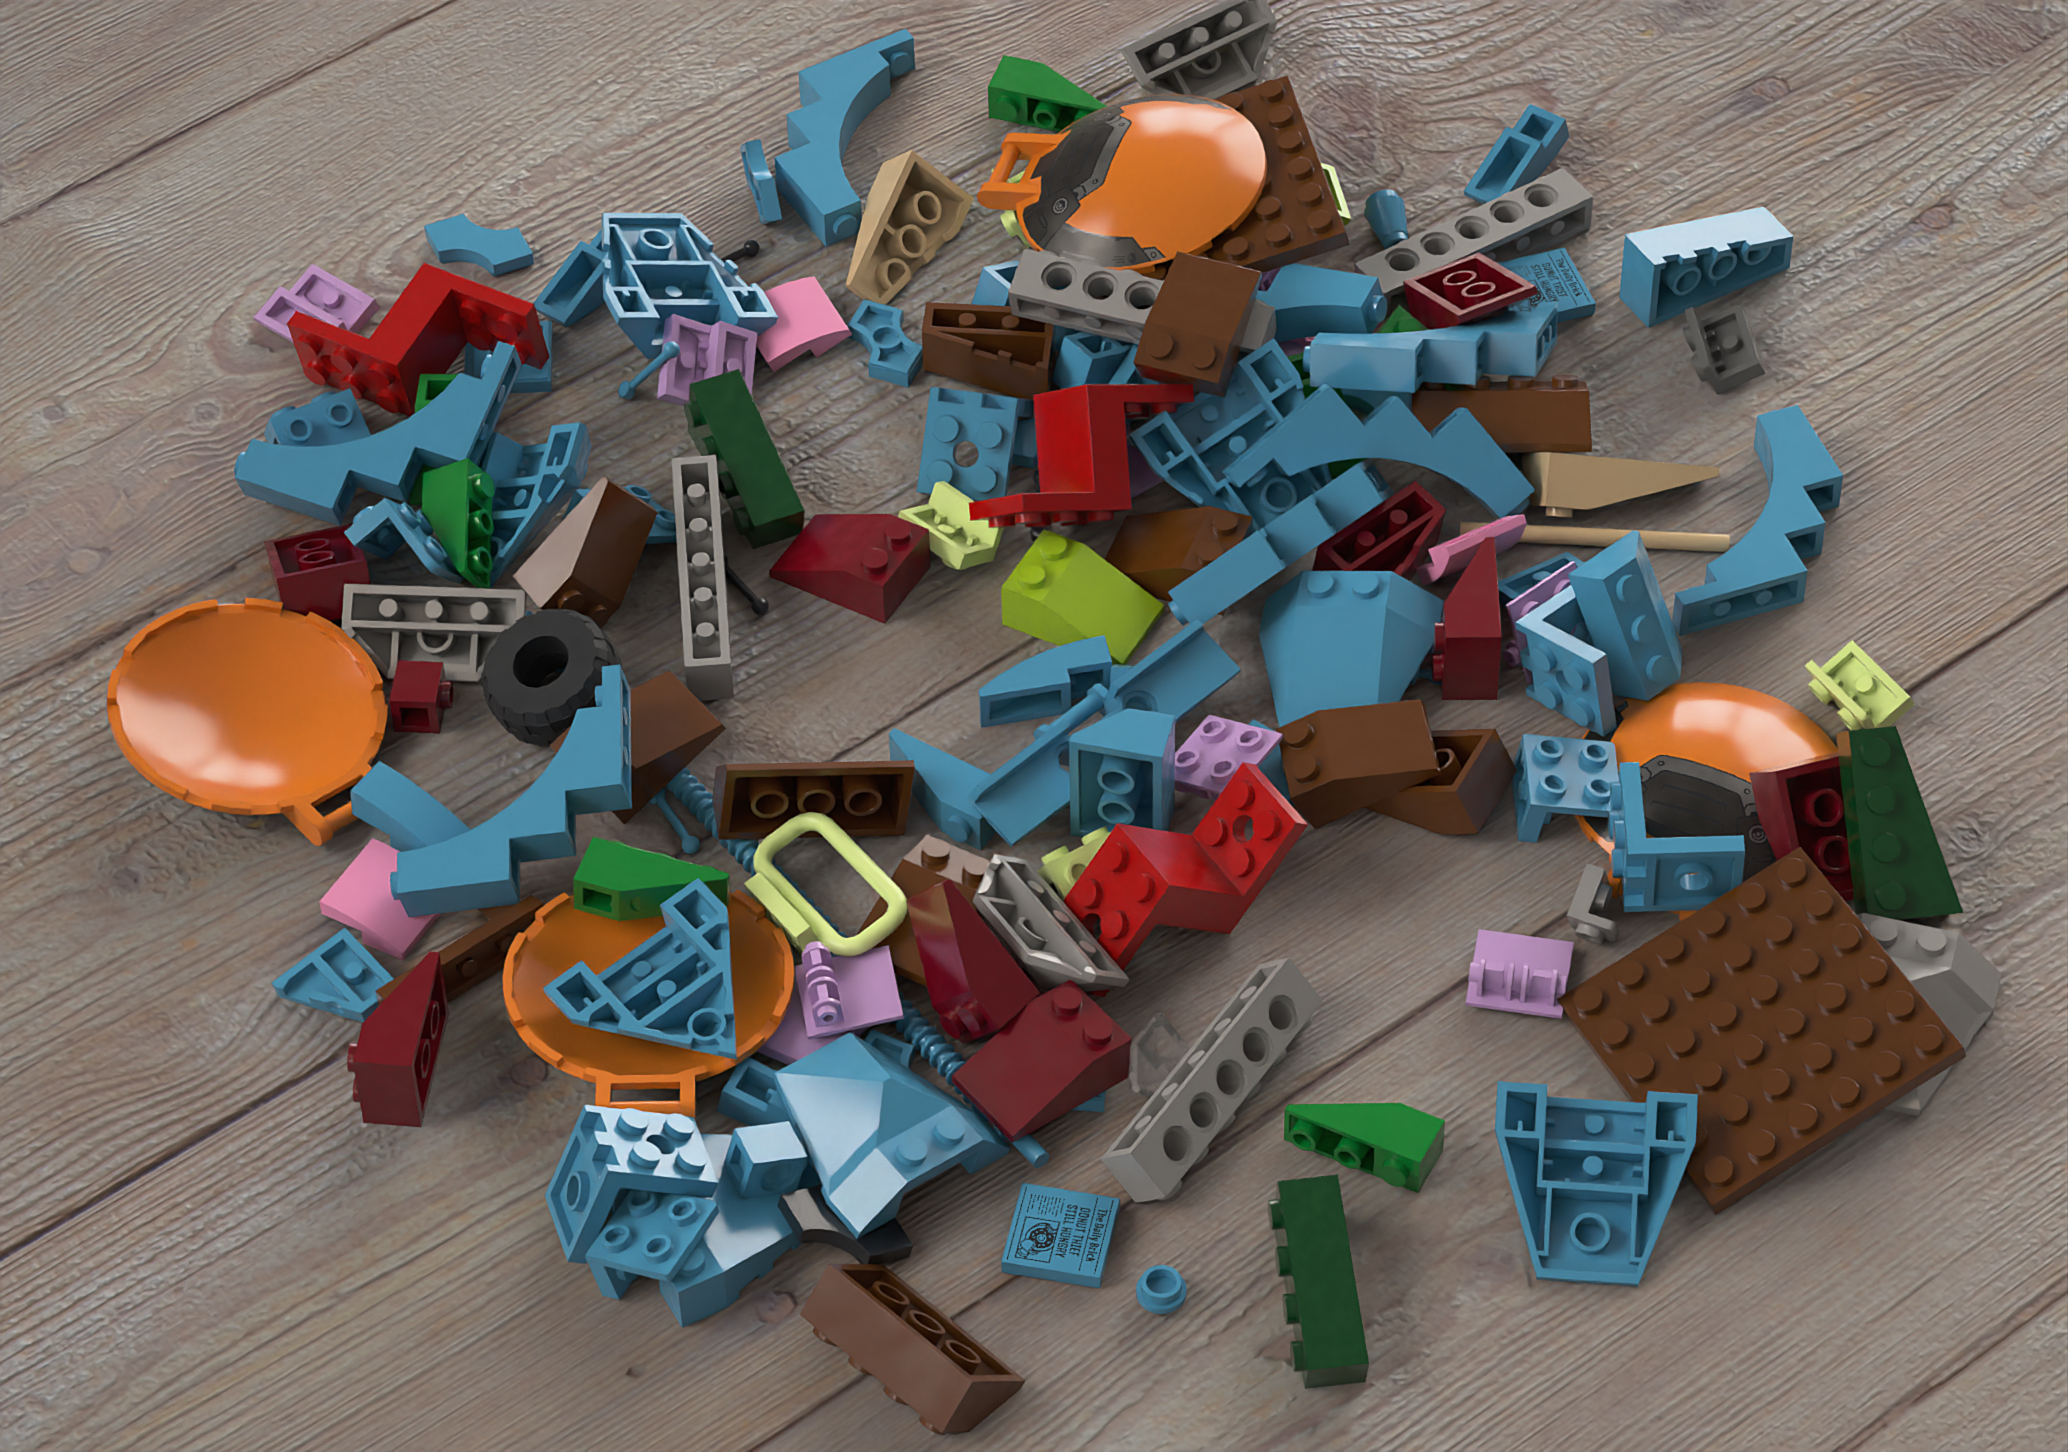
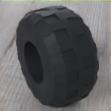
(530, 653)

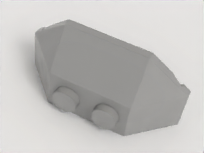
(1206, 52)
(430, 624)
(1042, 929)

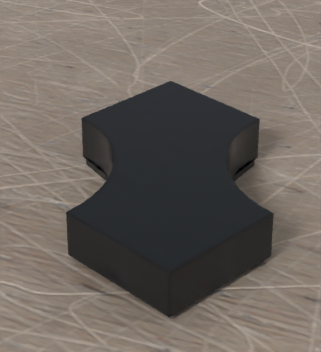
(817, 1223)

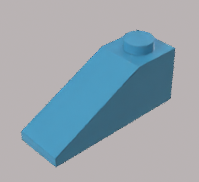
(943, 787)

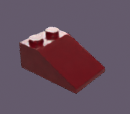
(1465, 292)
(857, 561)
(313, 568)
(1470, 632)
(1805, 809)
(964, 964)
(401, 1048)
(1046, 1062)

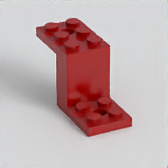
(417, 337)
(1082, 454)
(1182, 878)

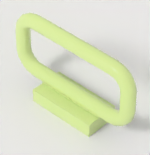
(794, 914)

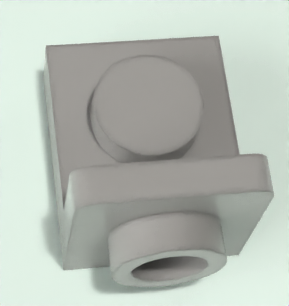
(1592, 897)

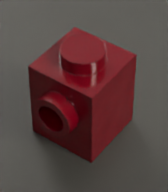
(420, 696)

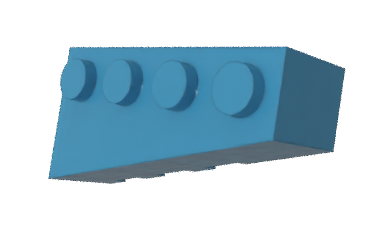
(1700, 261)

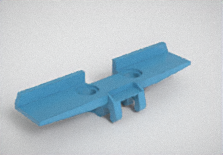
(1167, 681)

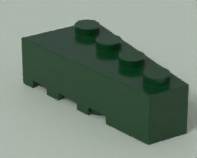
(749, 469)
(1889, 833)
(1318, 1282)

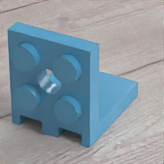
(977, 418)
(1567, 668)
(1658, 868)
(622, 1151)

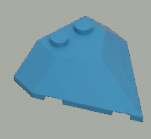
(531, 487)
(669, 986)

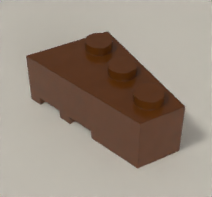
(989, 348)

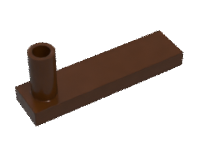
(480, 951)

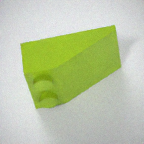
(1073, 594)

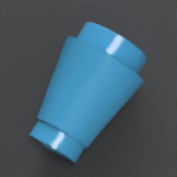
(1387, 217)

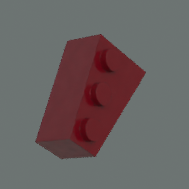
(1388, 537)

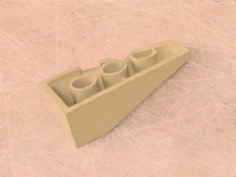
(903, 225)
(1589, 482)

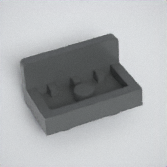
(1724, 348)

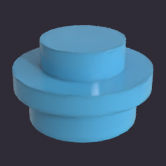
(1161, 1290)

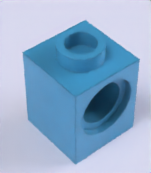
(765, 1159)

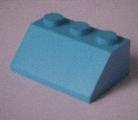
(1629, 618)
(1123, 772)

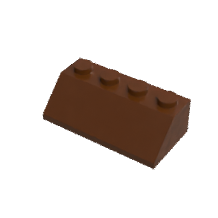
(1515, 412)
(857, 795)
(909, 1347)

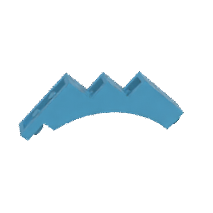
(835, 102)
(1305, 304)
(1399, 362)
(445, 431)
(1328, 431)
(1279, 543)
(1766, 564)
(484, 864)

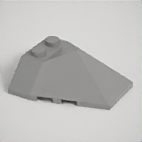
(1948, 976)

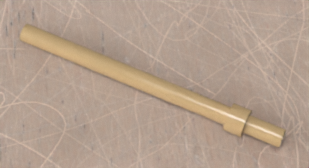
(1607, 537)

